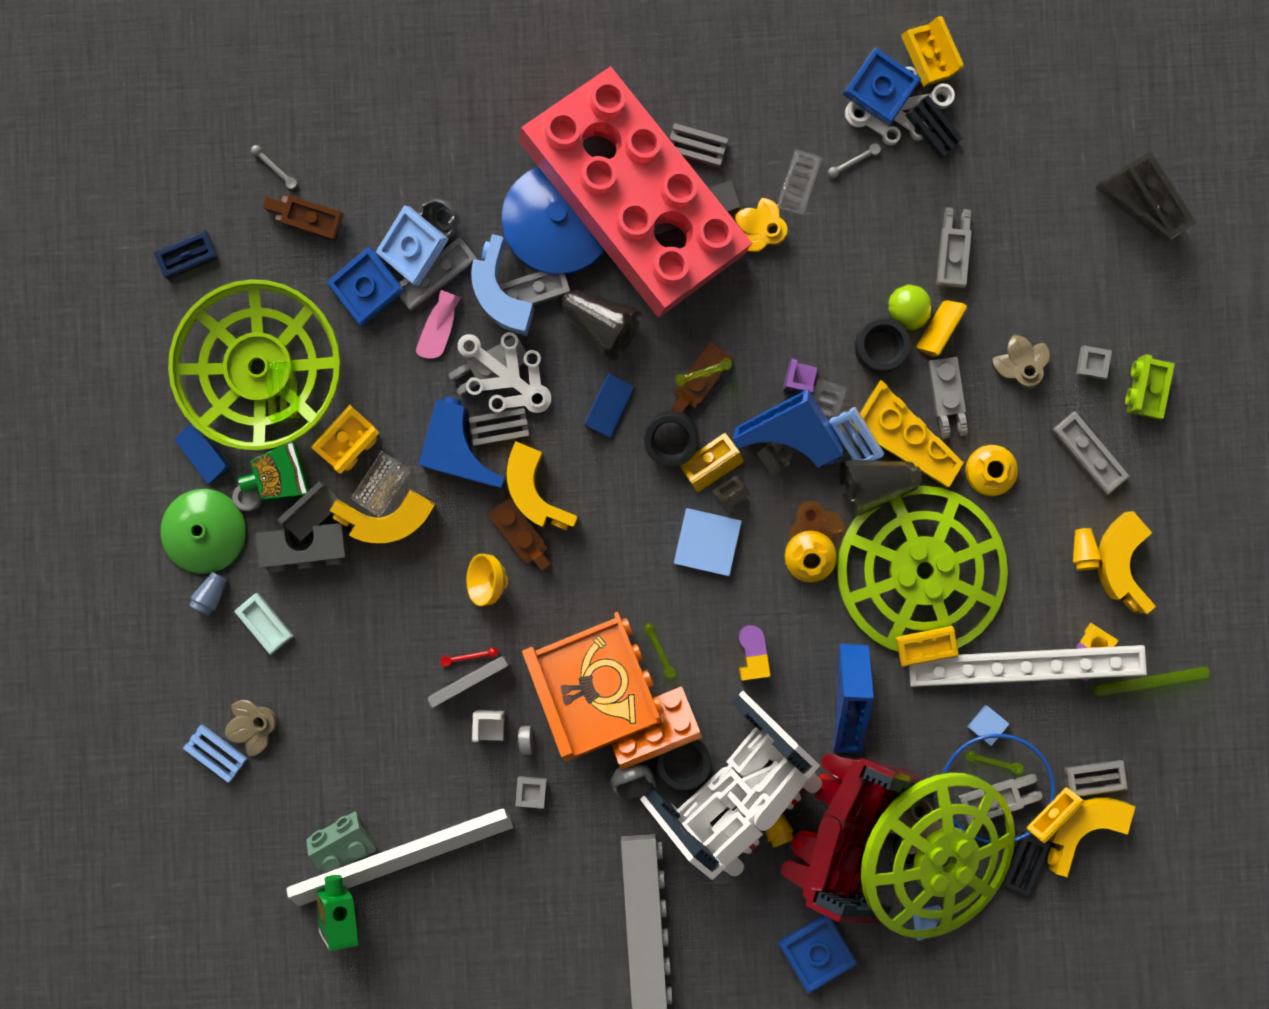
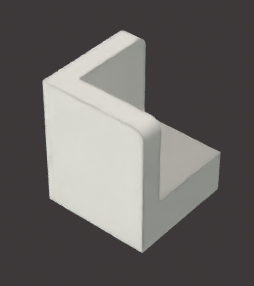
(488, 725)

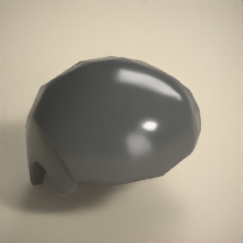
(441, 215)
(632, 781)

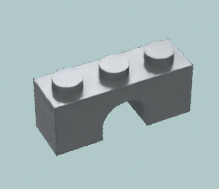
(277, 550)

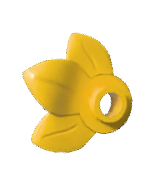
(757, 224)

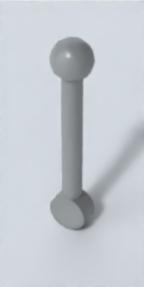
(874, 150)
(290, 182)

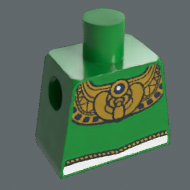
(277, 475)
(336, 915)

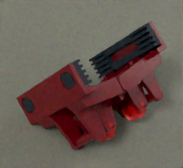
(834, 856)

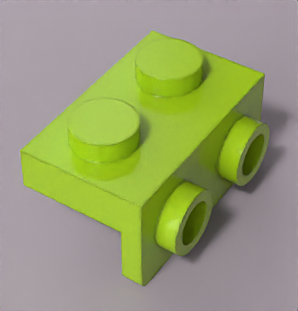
(1149, 387)

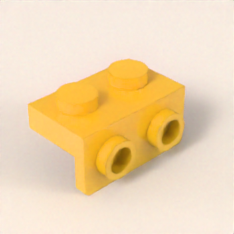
(933, 51)
(346, 439)

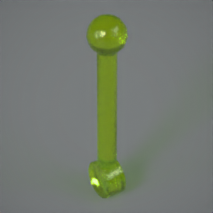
(725, 365)
(669, 671)
(1016, 767)

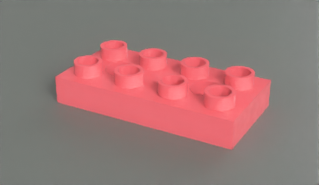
(634, 191)

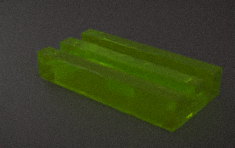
(292, 389)

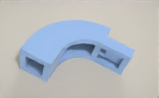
(503, 310)

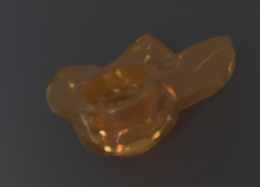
(824, 522)

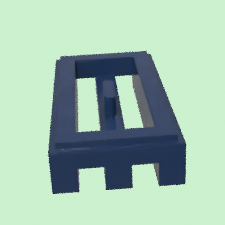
(208, 246)

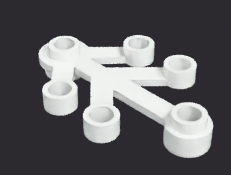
(883, 129)
(508, 376)

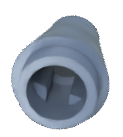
(208, 594)

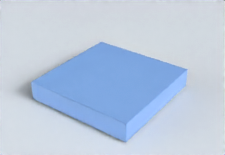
(411, 245)
(707, 542)

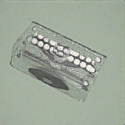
(380, 484)

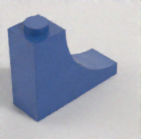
(795, 423)
(448, 448)
(853, 698)

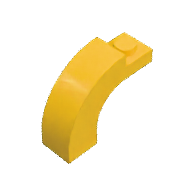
(521, 484)
(388, 528)
(1114, 570)
(1092, 815)

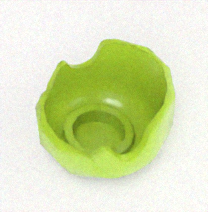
(910, 306)

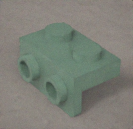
(339, 844)

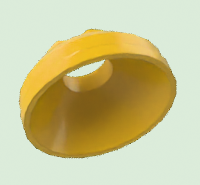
(977, 472)
(807, 543)
(485, 579)

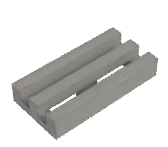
(722, 141)
(494, 416)
(1072, 781)

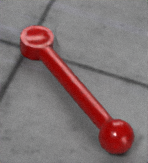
(447, 660)

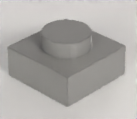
(1093, 362)
(531, 792)

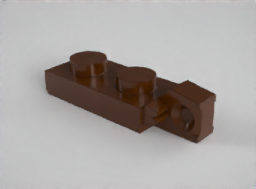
(306, 216)
(696, 389)
(520, 533)

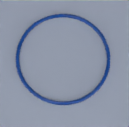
(1051, 776)

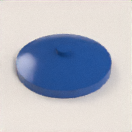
(545, 229)

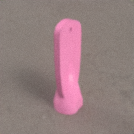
(438, 327)

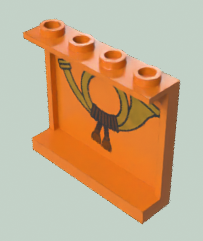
(593, 688)

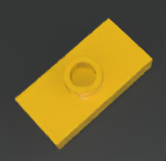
(927, 646)

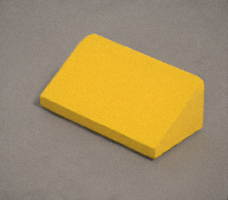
(941, 328)
(712, 462)
(1055, 815)

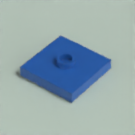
(881, 86)
(365, 286)
(817, 953)

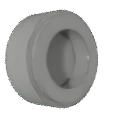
(248, 501)
(526, 740)

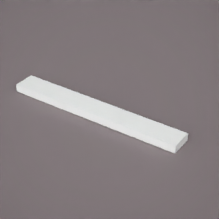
(1031, 666)
(405, 855)

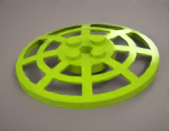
(241, 355)
(904, 566)
(933, 854)

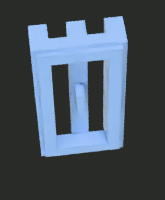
(863, 429)
(191, 749)

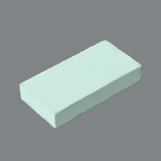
(264, 623)

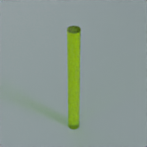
(1151, 681)

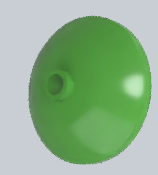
(222, 531)

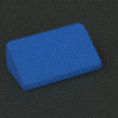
(609, 405)
(202, 453)

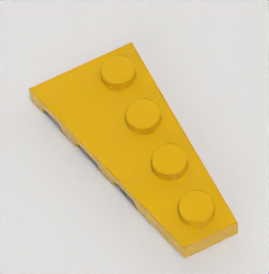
(907, 436)

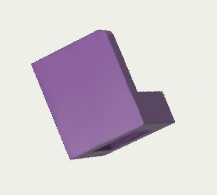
(799, 377)

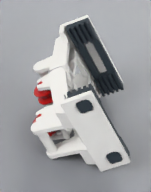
(764, 793)

